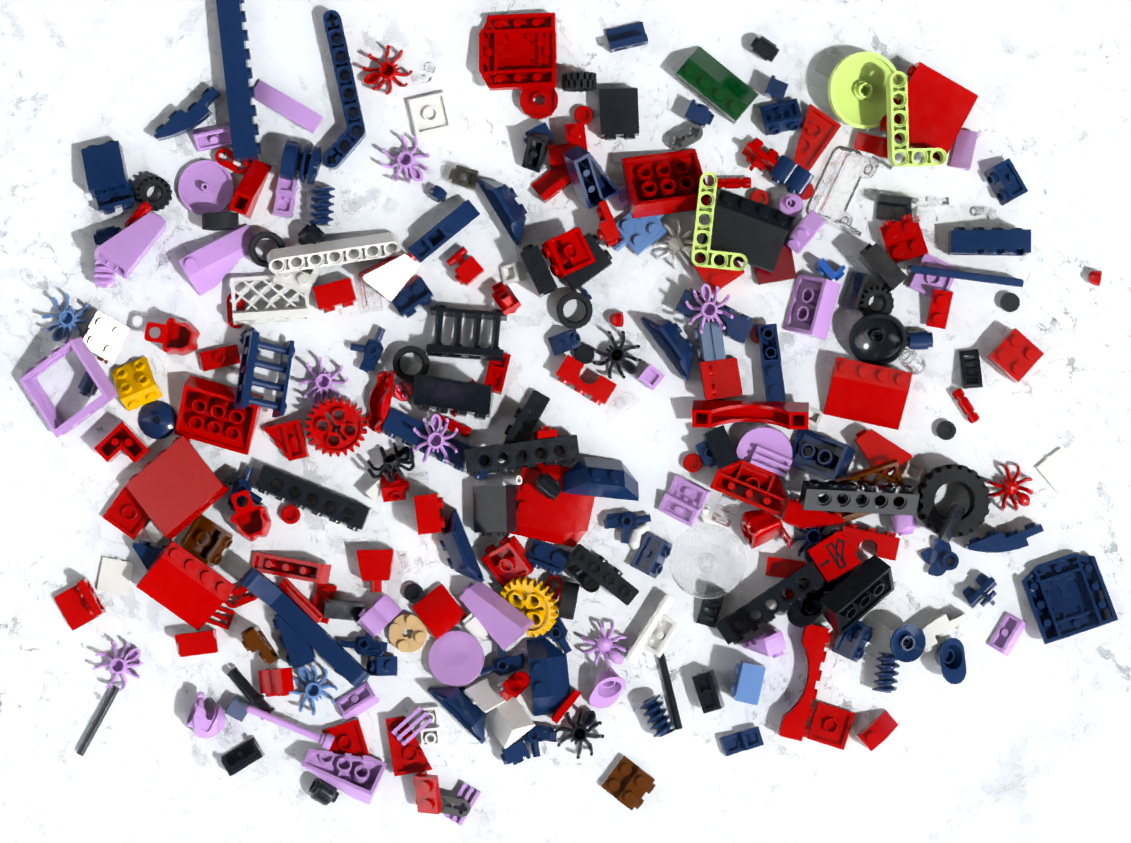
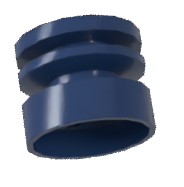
(301, 162)

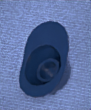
(951, 659)

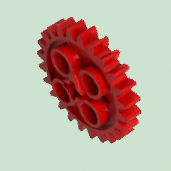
(321, 435)

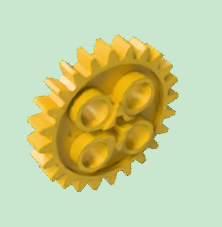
(529, 606)

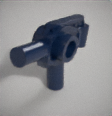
(372, 351)
(244, 484)
(626, 521)
(558, 634)
(366, 646)
(503, 664)
(538, 734)

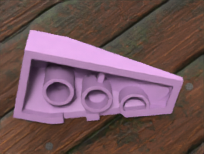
(767, 643)
(348, 773)

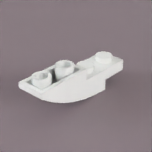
(940, 627)

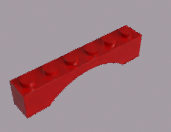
(784, 414)
(794, 721)

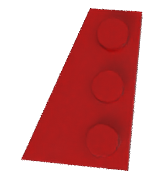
(814, 137)
(406, 758)

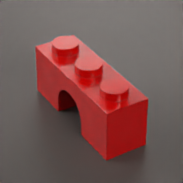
(570, 373)
(885, 544)

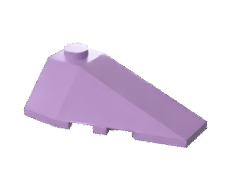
(213, 262)

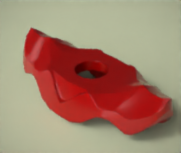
(380, 400)

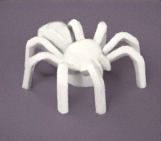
(677, 245)

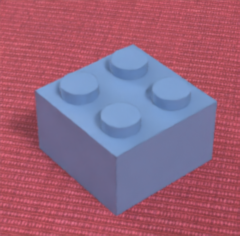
(748, 682)

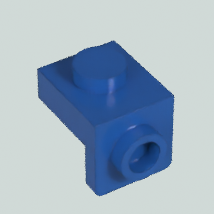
(825, 270)

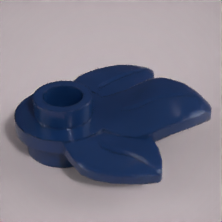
(937, 556)

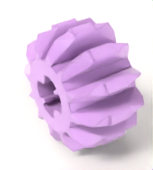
(103, 276)

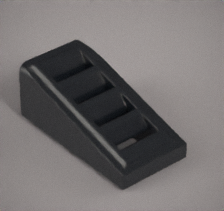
(965, 385)
(715, 616)

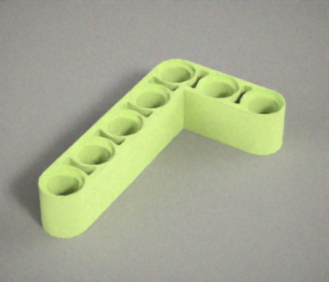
(903, 128)
(707, 230)

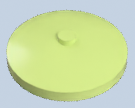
(859, 89)

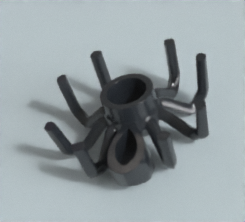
(617, 355)
(393, 462)
(580, 732)

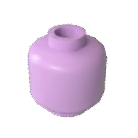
(793, 200)
(903, 524)

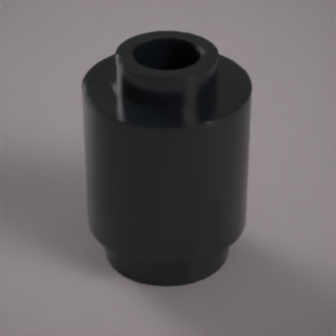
(764, 48)
(548, 486)

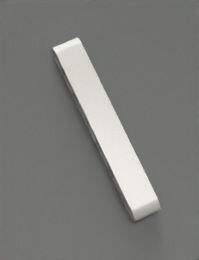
(341, 247)

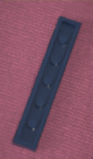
(965, 276)

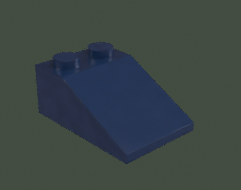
(821, 455)

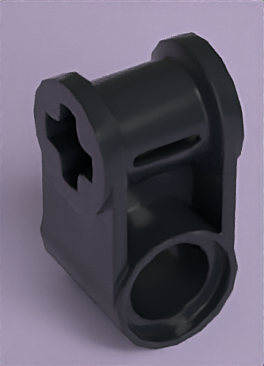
(582, 577)

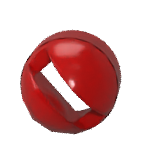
(1095, 277)
(617, 319)

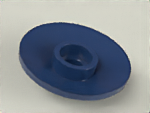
(167, 420)
(914, 644)

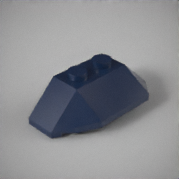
(506, 207)
(672, 343)
(601, 479)
(459, 549)
(547, 676)
(461, 708)

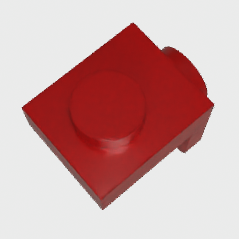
(545, 432)

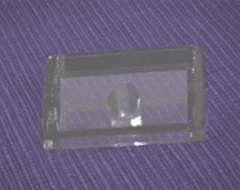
(368, 298)

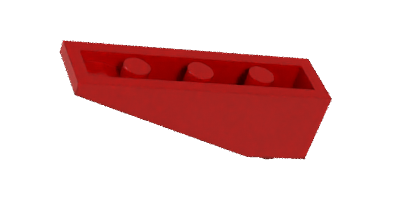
(291, 567)

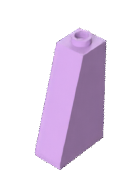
(130, 245)
(495, 614)

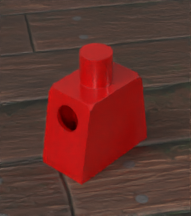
(375, 566)

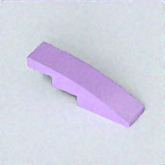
(287, 107)

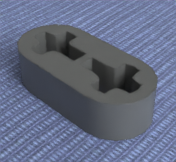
(683, 133)
(455, 801)

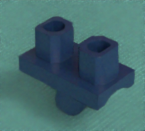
(974, 597)

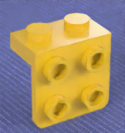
(136, 384)

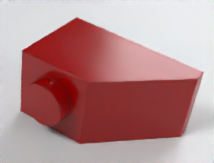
(877, 730)

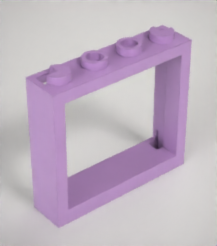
(44, 403)

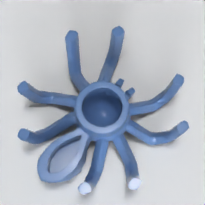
(67, 319)
(313, 688)

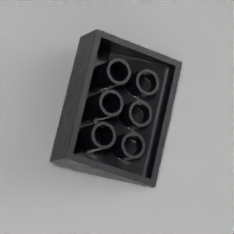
(748, 229)
(453, 396)

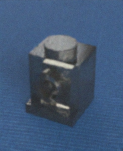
(469, 183)

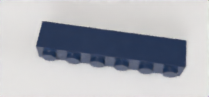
(402, 426)

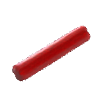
(295, 594)

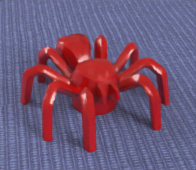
(386, 71)
(1010, 487)

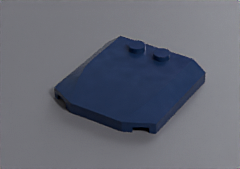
(1068, 597)

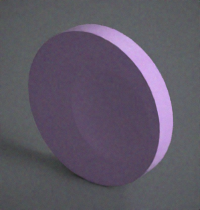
(206, 187)
(767, 437)
(456, 659)

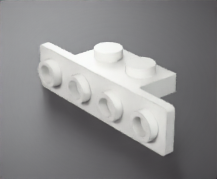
(656, 633)

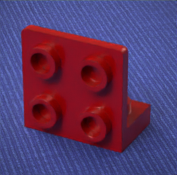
(720, 379)
(80, 604)

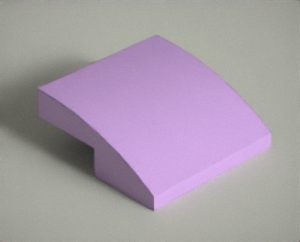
(684, 500)

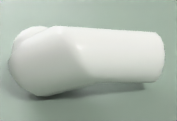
(510, 478)
(706, 515)
(635, 535)

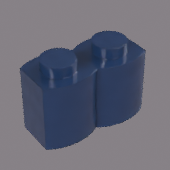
(791, 176)

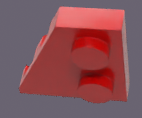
(289, 439)

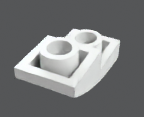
(431, 733)

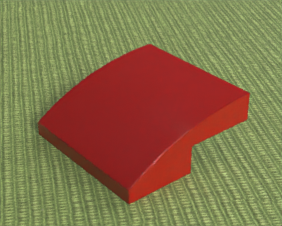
(439, 611)

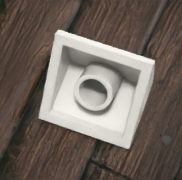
(509, 722)

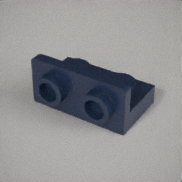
(781, 117)
(1005, 181)
(110, 202)
(412, 297)
(651, 555)
(548, 557)
(853, 641)

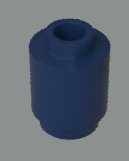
(105, 234)
(919, 340)
(87, 386)

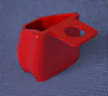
(176, 335)
(250, 520)
(762, 526)

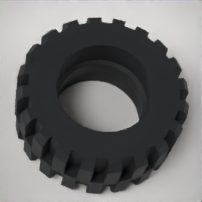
(970, 481)

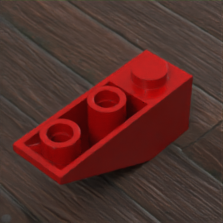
(249, 189)
(803, 519)

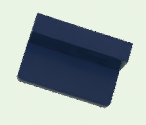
(626, 37)

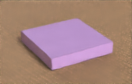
(924, 283)

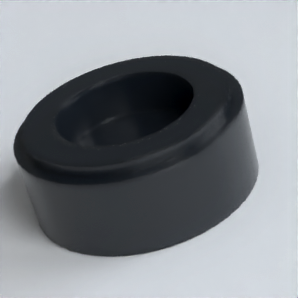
(1009, 302)
(585, 354)
(946, 430)
(414, 593)

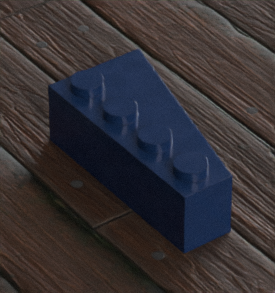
(989, 242)

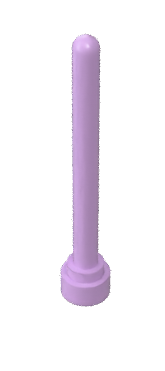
(324, 740)

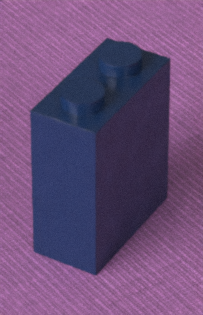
(105, 168)

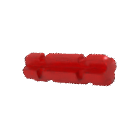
(733, 182)
(142, 210)
(965, 405)
(464, 430)

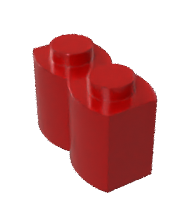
(276, 681)

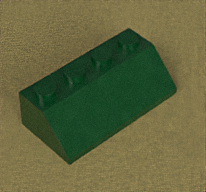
(716, 85)

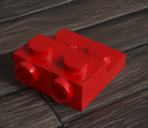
(607, 230)
(903, 239)
(567, 253)
(507, 560)

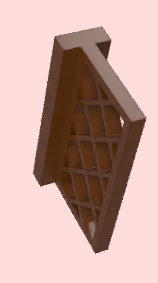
(861, 477)

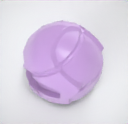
(204, 723)

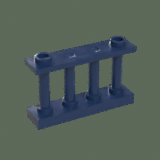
(247, 380)

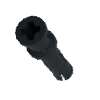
(256, 699)

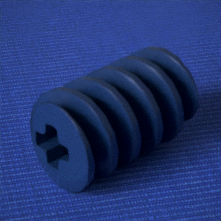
(321, 205)
(886, 673)
(656, 716)

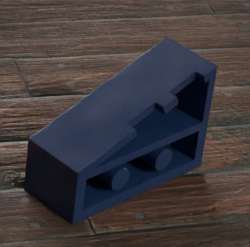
(588, 178)

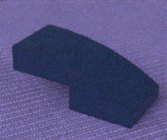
(741, 741)

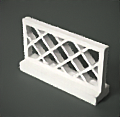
(266, 315)

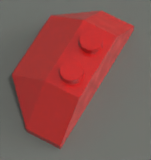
(752, 486)

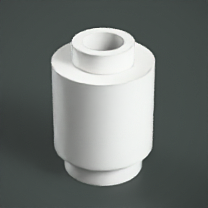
(474, 627)

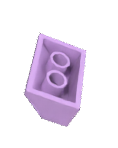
(812, 306)

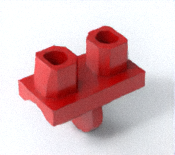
(758, 157)
(505, 298)
(515, 685)

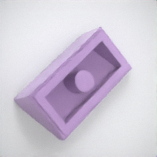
(212, 137)
(964, 150)
(1007, 634)
(357, 701)

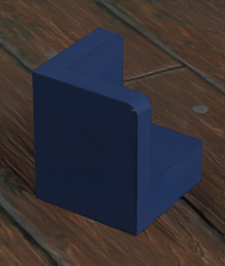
(775, 89)

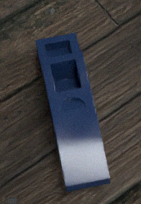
(184, 122)
(444, 231)
(771, 363)
(997, 542)

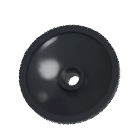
(879, 348)

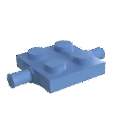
(639, 232)

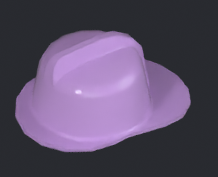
(607, 689)

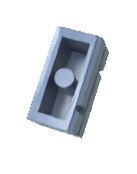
(710, 342)

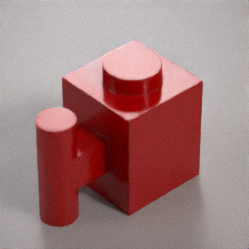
(468, 269)

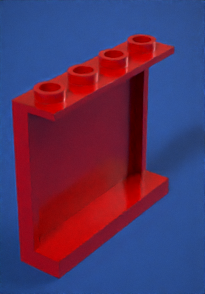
(934, 109)
(176, 487)

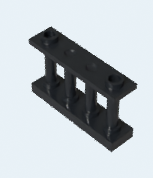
(456, 349)

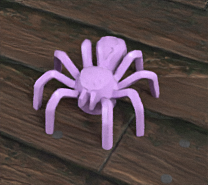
(406, 160)
(708, 309)
(322, 382)
(435, 439)
(604, 644)
(119, 664)

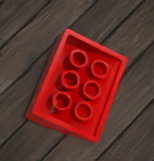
(663, 183)
(867, 393)
(210, 416)
(185, 585)

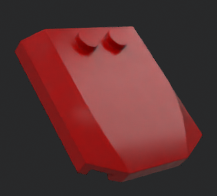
(519, 51)
(552, 521)

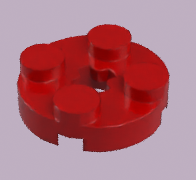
(541, 111)

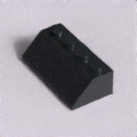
(857, 594)

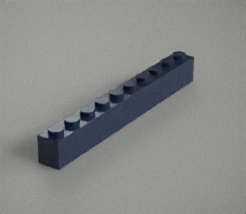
(237, 80)

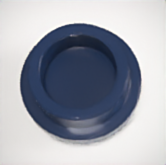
(437, 194)

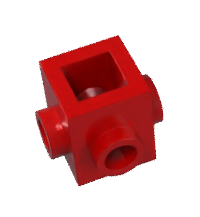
(395, 491)

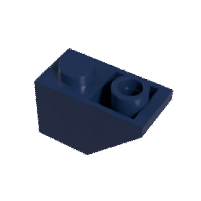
(146, 552)

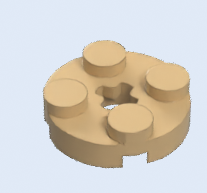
(403, 643)

